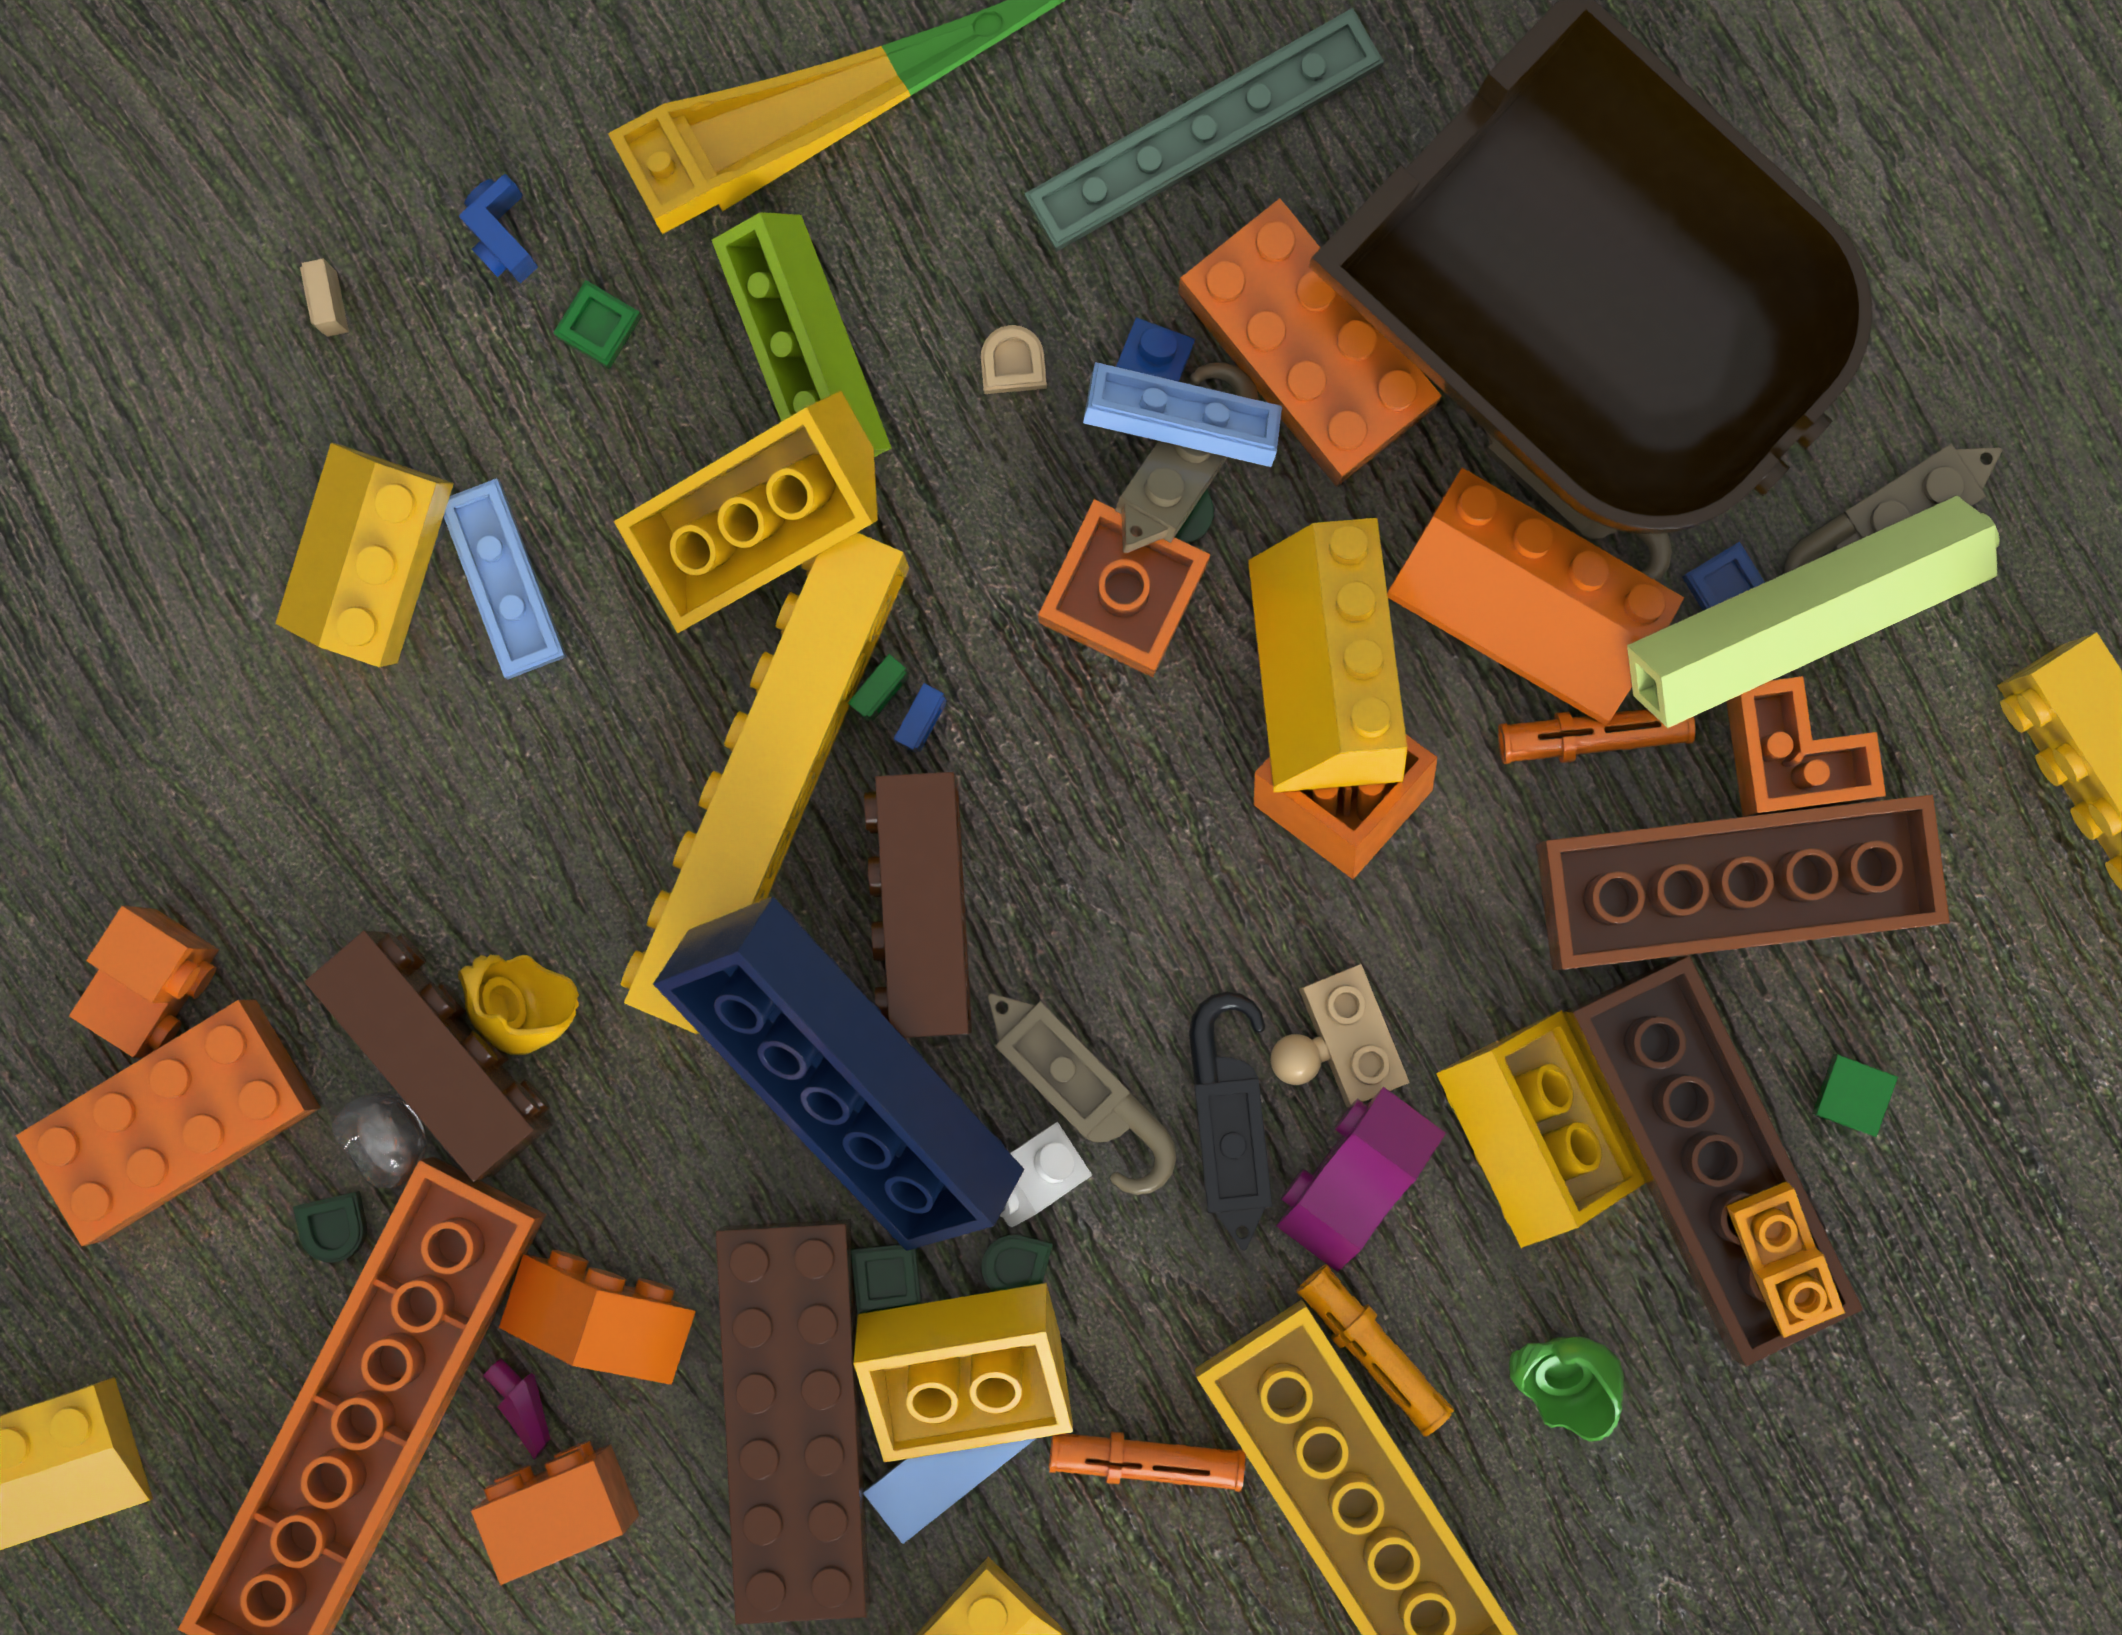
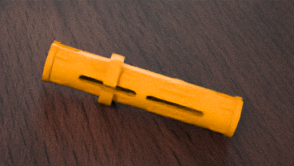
(1390, 1367)

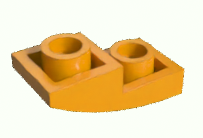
(1785, 1259)

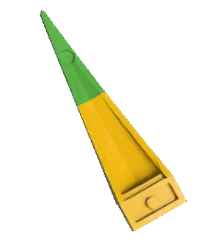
(746, 136)

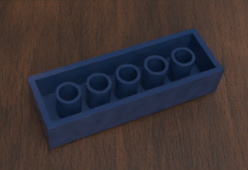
(839, 1075)

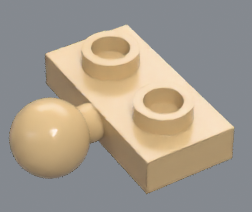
(1349, 1037)

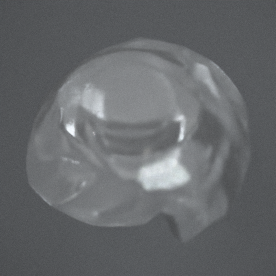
(381, 1138)

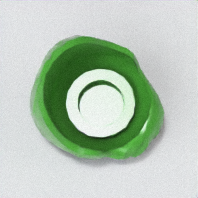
(1572, 1384)

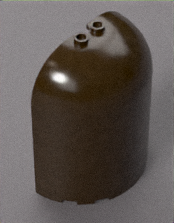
(1611, 281)

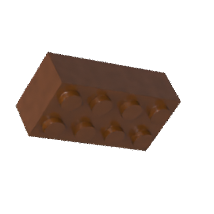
(921, 904)
(430, 1052)

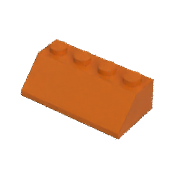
(1532, 595)

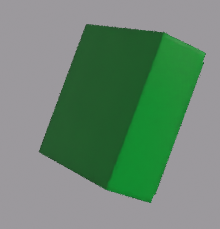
(597, 324)
(879, 688)
(1855, 1095)

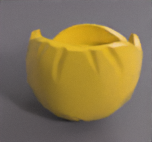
(517, 1002)

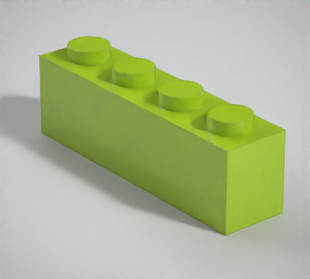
(794, 319)

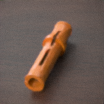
(1522, 740)
(1146, 1461)

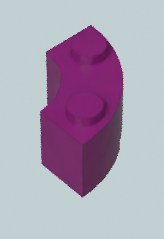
(1359, 1178)

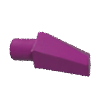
(521, 1405)

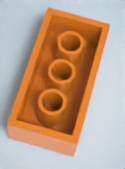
(1305, 346)
(168, 1121)

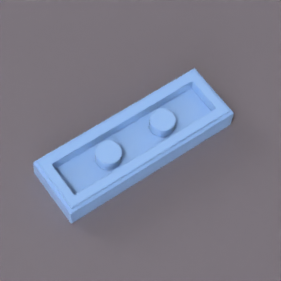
(1183, 414)
(502, 579)
(928, 1485)

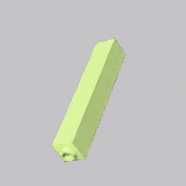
(1813, 610)

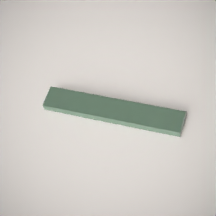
(1204, 130)

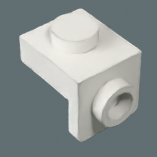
(1049, 1172)

